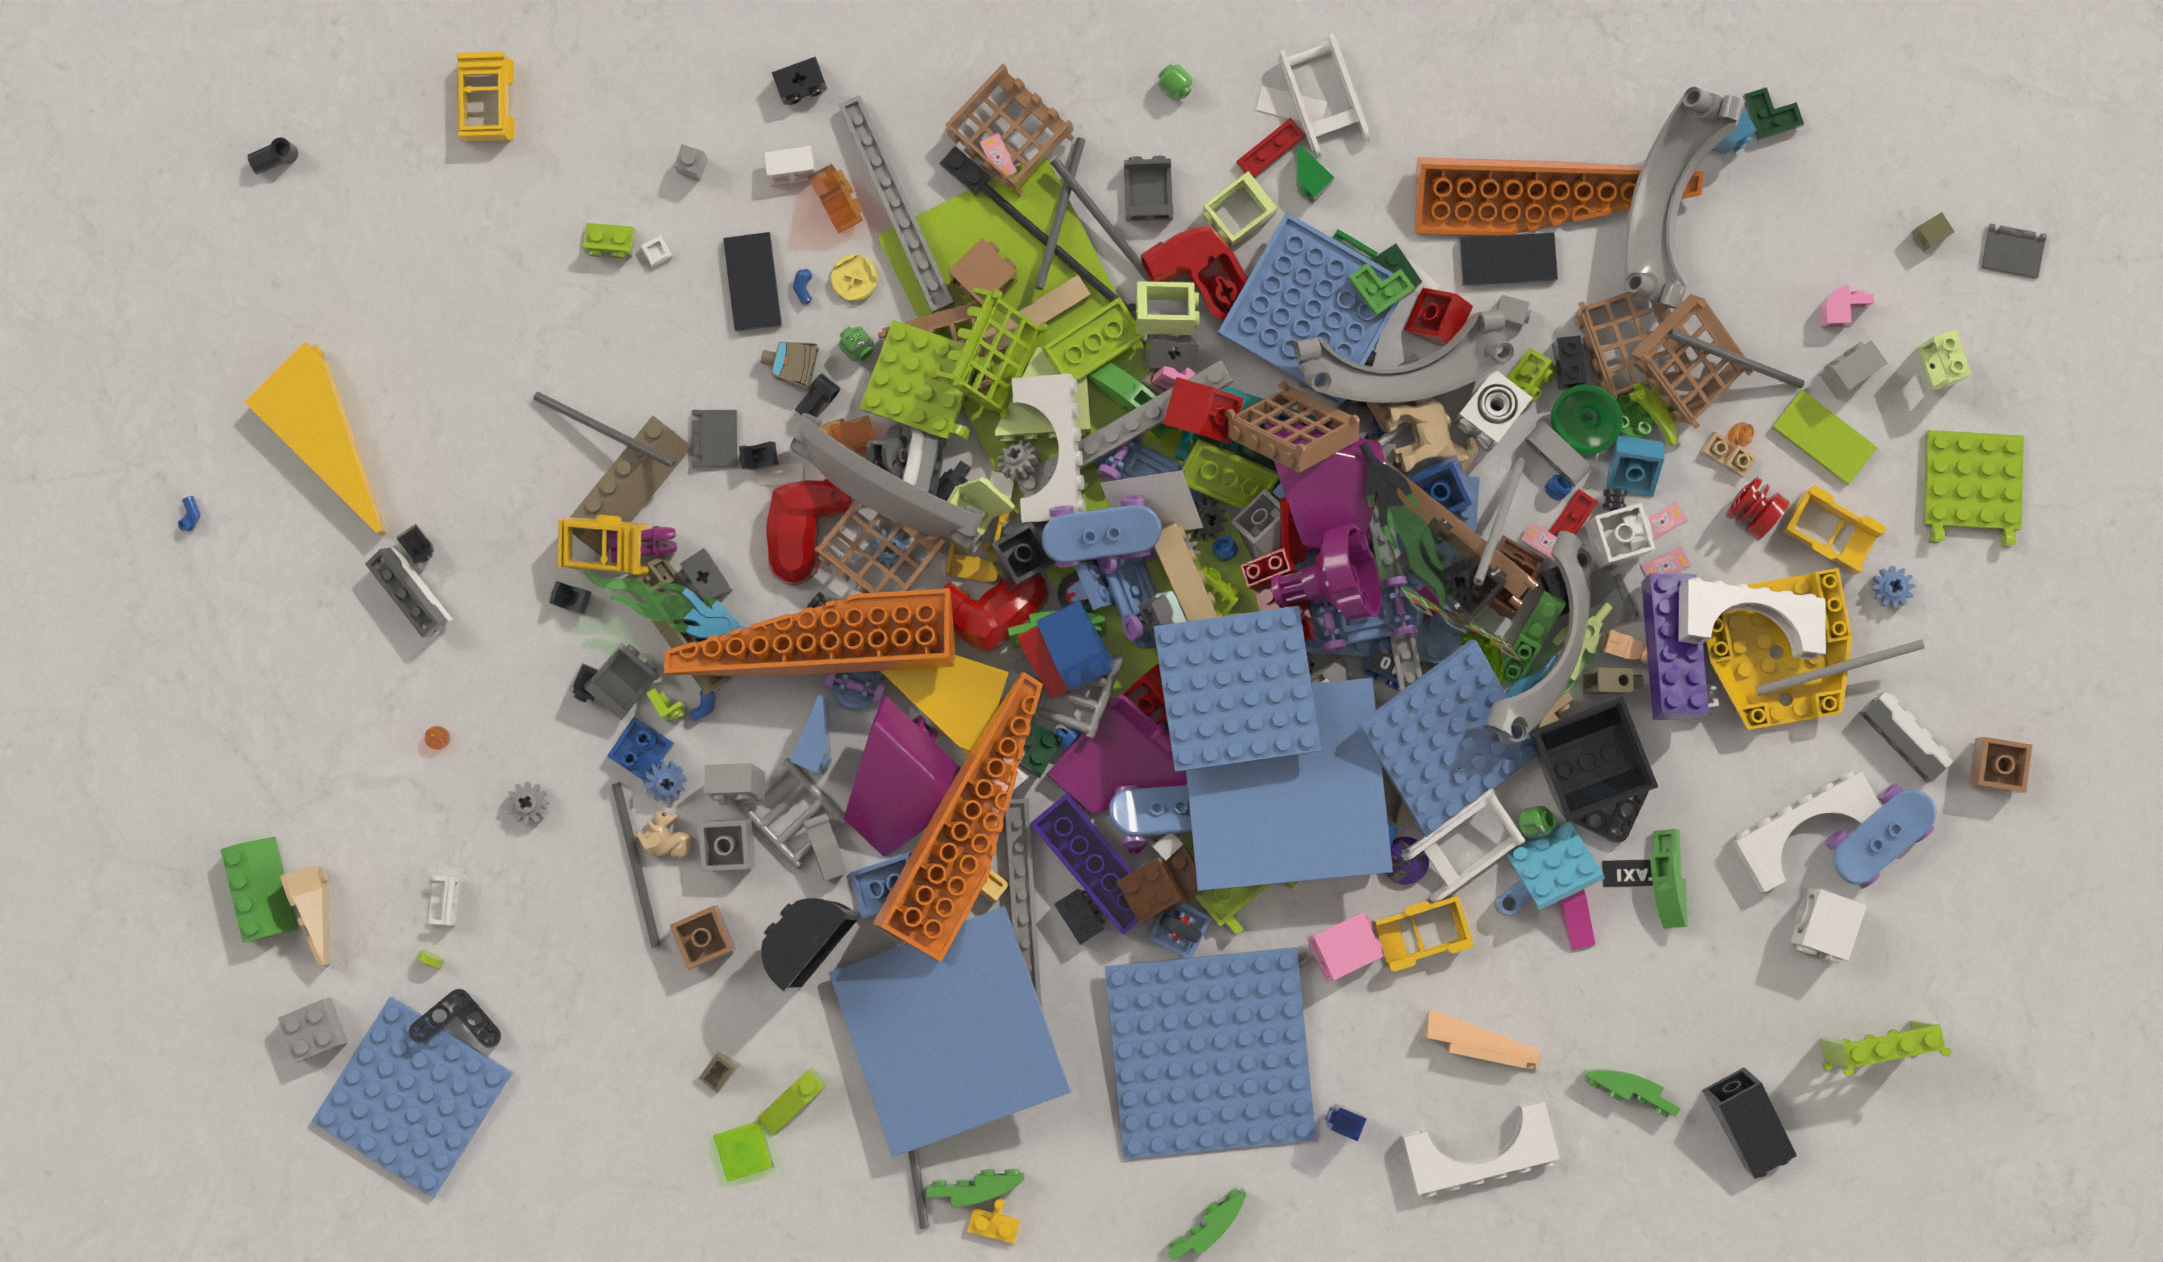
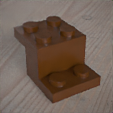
(1527, 561)
(1161, 885)

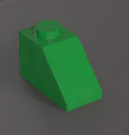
(1311, 176)

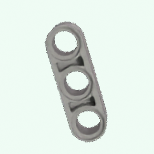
(1558, 453)

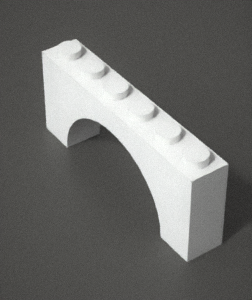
(1056, 400)
(1797, 615)
(1763, 845)
(1529, 1147)

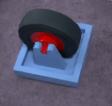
(1087, 586)
(1180, 930)

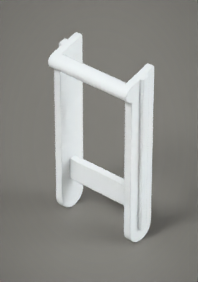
(1333, 122)
(1441, 863)

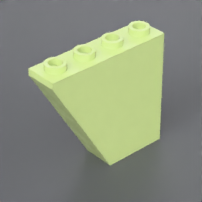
(1030, 422)

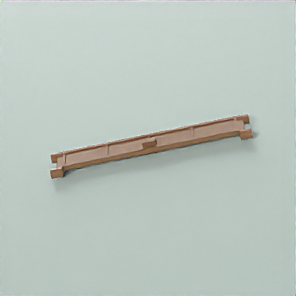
(1429, 508)

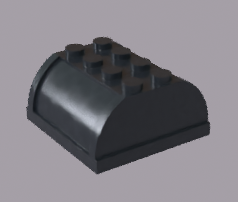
(1593, 759)
(804, 940)

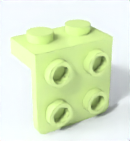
(985, 497)

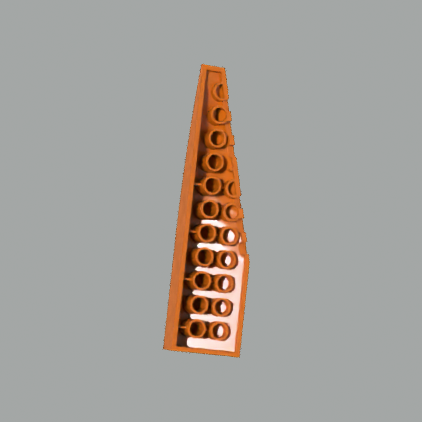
(1520, 195)
(838, 637)
(963, 833)

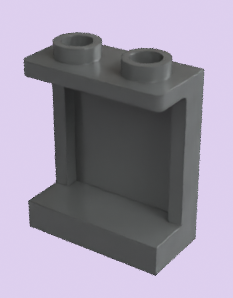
(1148, 188)
(621, 680)

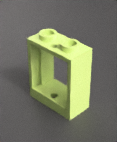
(1256, 193)
(1166, 323)
(1948, 360)

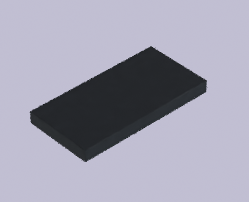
(1508, 259)
(752, 281)

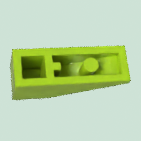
(792, 1101)

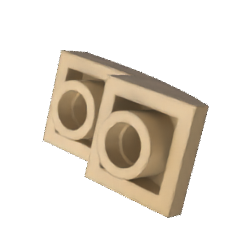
(1728, 455)
(1560, 706)

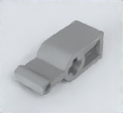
(825, 847)

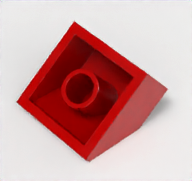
(1438, 316)
(1148, 695)

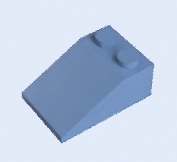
(814, 744)
(875, 883)

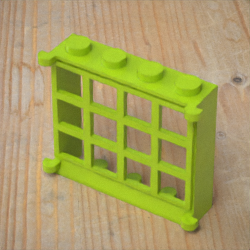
(1012, 362)
(1921, 1039)

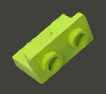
(609, 239)
(1533, 373)
(1224, 593)
(665, 707)

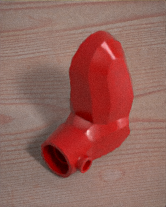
(1205, 261)
(794, 527)
(987, 620)

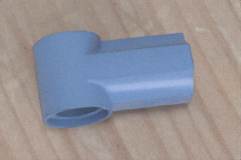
(1517, 894)

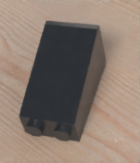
(1750, 1122)

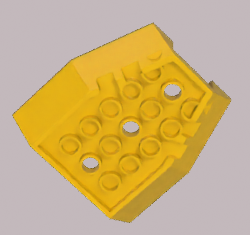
(1743, 660)

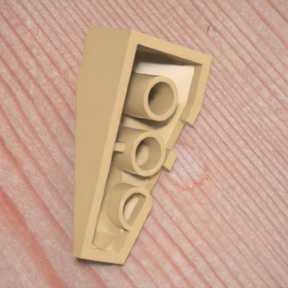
(310, 894)

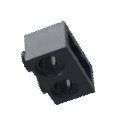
(1554, 584)
(1074, 919)

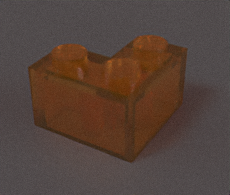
(835, 197)
(852, 434)

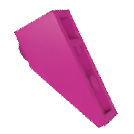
(1577, 920)

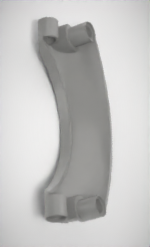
(1683, 142)
(1456, 364)
(884, 491)
(1530, 707)

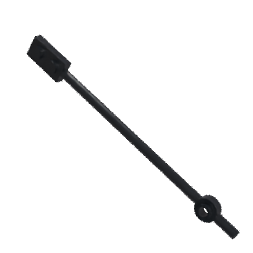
(976, 179)

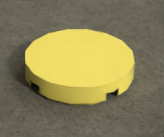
(854, 278)

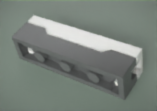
(924, 461)
(408, 591)
(1906, 737)

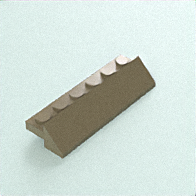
(630, 481)
(662, 571)

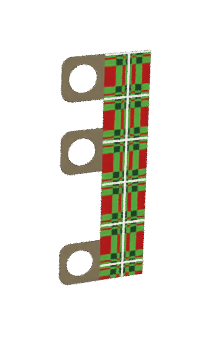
(1447, 615)

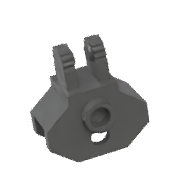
(889, 451)

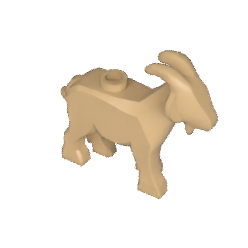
(1431, 434)

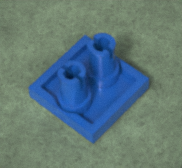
(639, 748)

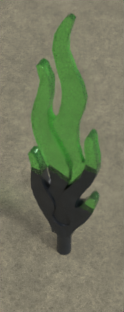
(1400, 517)

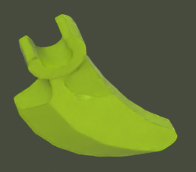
(1658, 411)

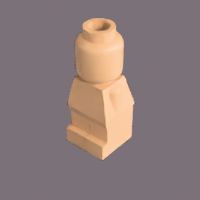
(1624, 646)

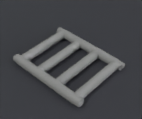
(1098, 706)
(804, 784)

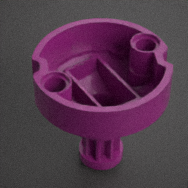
(1343, 575)

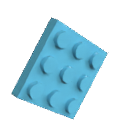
(1554, 865)

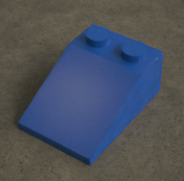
(1446, 484)
(1075, 646)

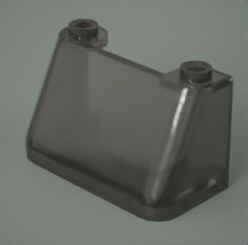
(1448, 550)

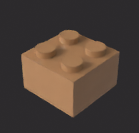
(2000, 765)
(702, 937)

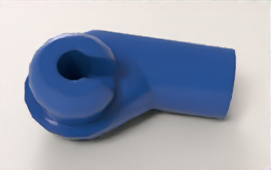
(800, 283)

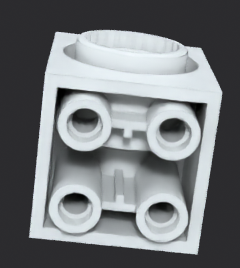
(1485, 423)
(1620, 535)
(1827, 925)

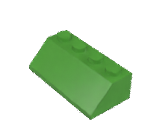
(257, 890)

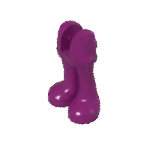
(656, 536)

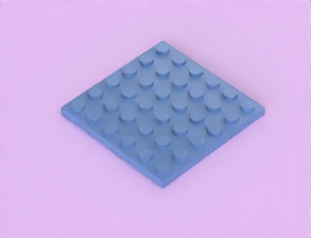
(1304, 294)
(1237, 689)
(1437, 742)
(412, 1101)

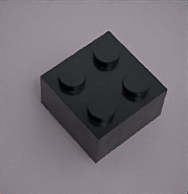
(1019, 556)

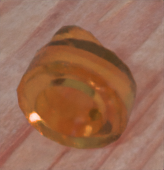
(1741, 434)
(437, 737)

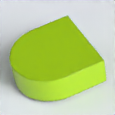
(430, 959)

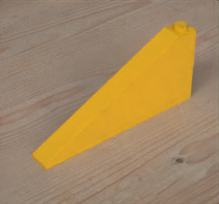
(308, 415)
(954, 698)

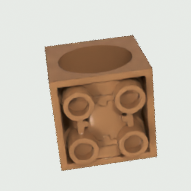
(983, 269)

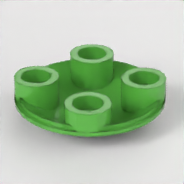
(1636, 420)

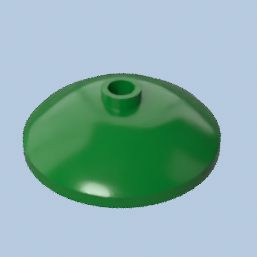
(1584, 433)

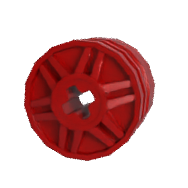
(1757, 508)

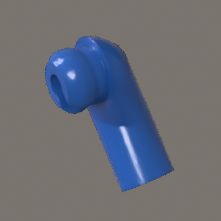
(191, 517)
(706, 706)

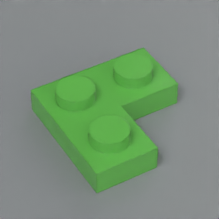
(1380, 294)

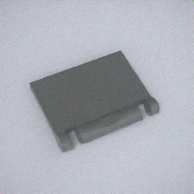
(2013, 251)
(715, 438)
(1614, 592)

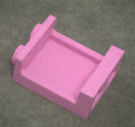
(1345, 946)

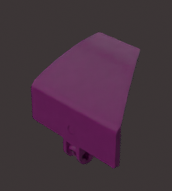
(1329, 491)
(1123, 753)
(898, 780)

